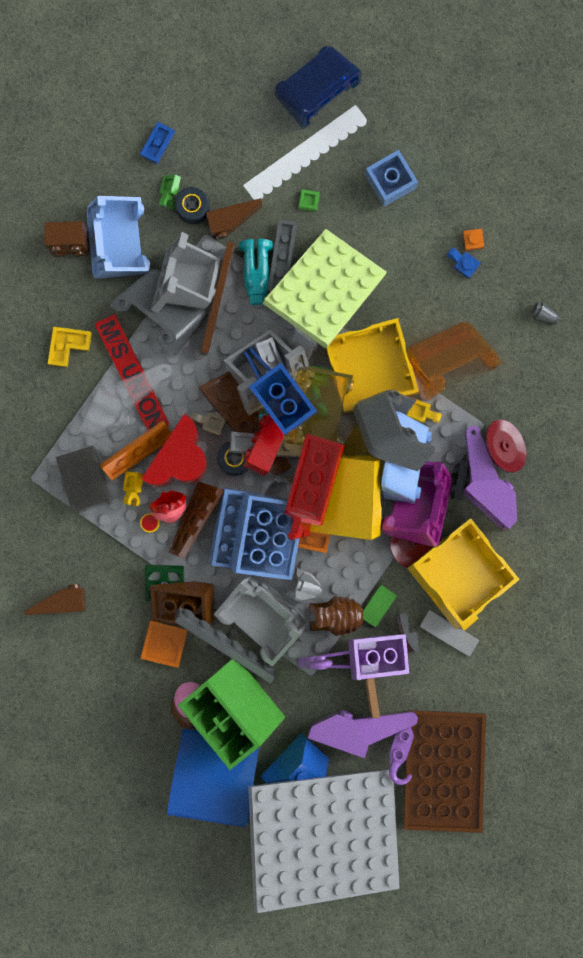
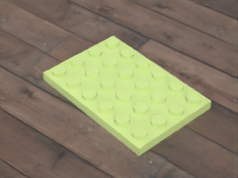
(325, 288)

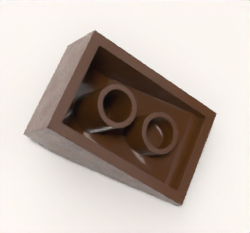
(190, 596)

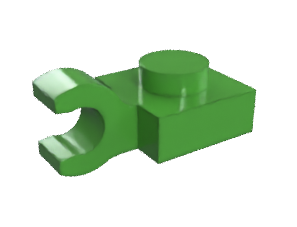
(168, 189)

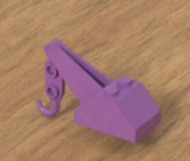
(368, 657)
(355, 734)

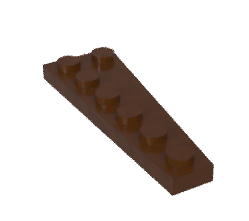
(225, 398)

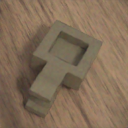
(211, 423)

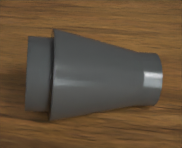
(544, 313)

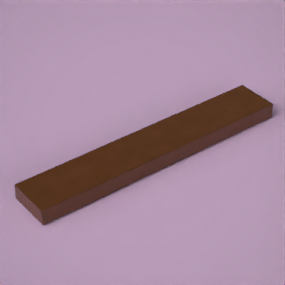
(217, 299)

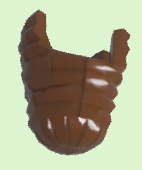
(337, 615)

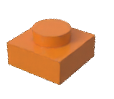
(473, 239)

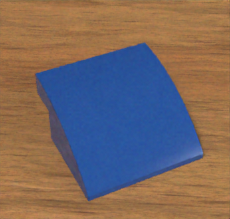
(206, 787)

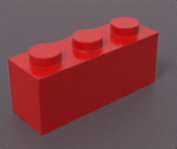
(265, 446)

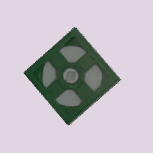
(162, 575)

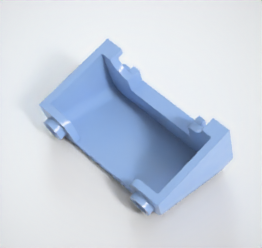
(115, 237)

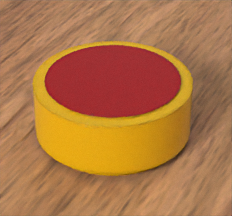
(149, 523)

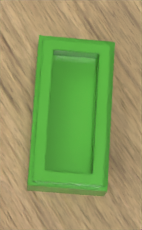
(378, 605)

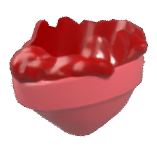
(169, 506)

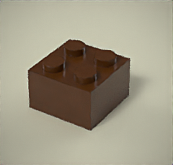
(66, 238)

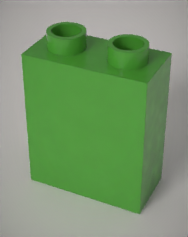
(232, 713)

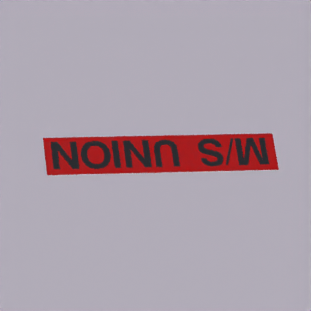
(129, 366)

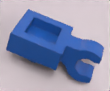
(465, 264)

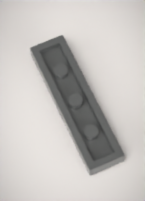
(282, 252)

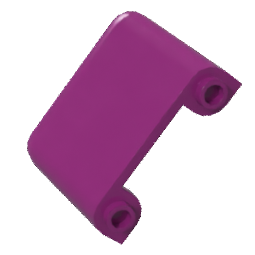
(425, 518)

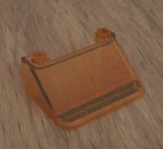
(447, 352)

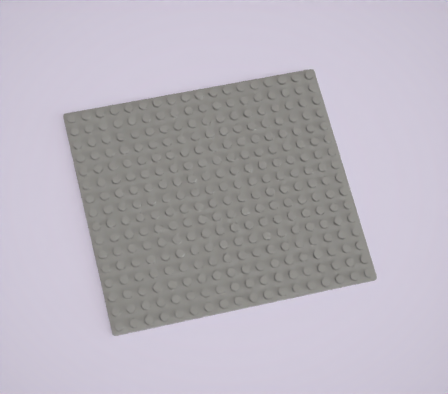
(350, 563)

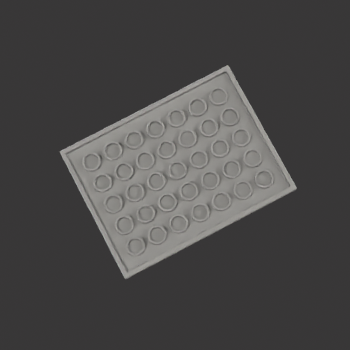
(322, 839)

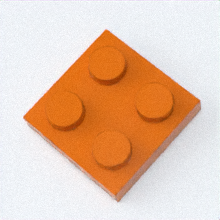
(164, 644)

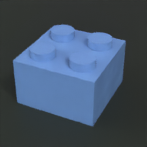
(391, 178)

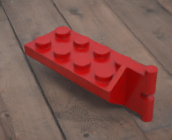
(312, 484)

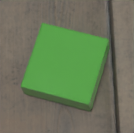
(309, 200)

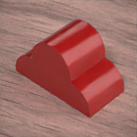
(178, 458)

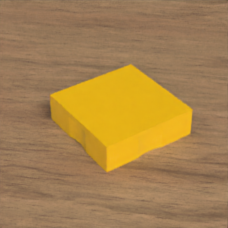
(375, 360)
(355, 499)
(463, 574)

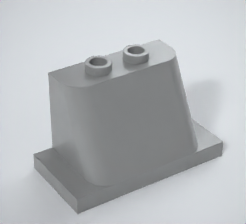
(186, 276)
(243, 373)

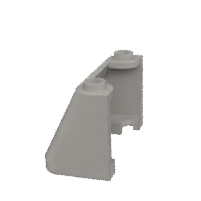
(263, 616)

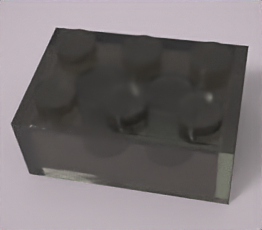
(84, 479)

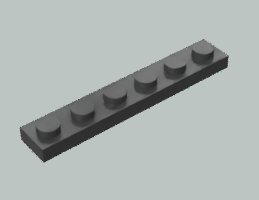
(221, 642)

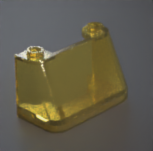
(326, 393)

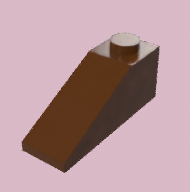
(228, 219)
(65, 600)

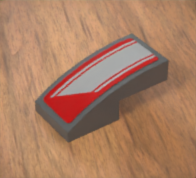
(411, 638)

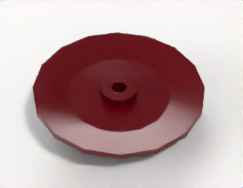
(506, 446)
(406, 551)

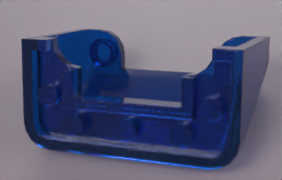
(317, 84)

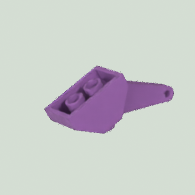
(485, 488)

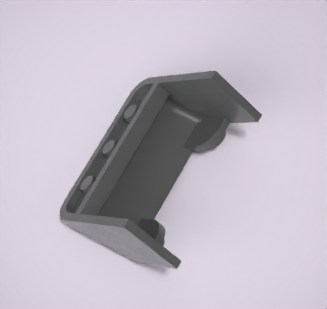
(384, 433)

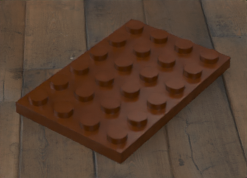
(446, 772)

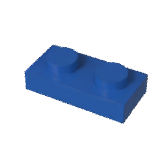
(157, 143)

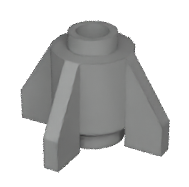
(304, 587)

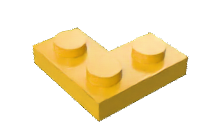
(63, 341)

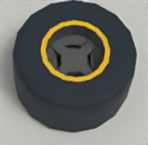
(190, 199)
(228, 460)

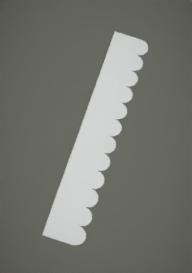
(304, 152)

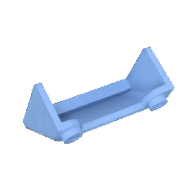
(400, 482)

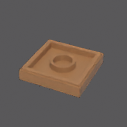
(372, 698)

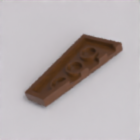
(197, 512)

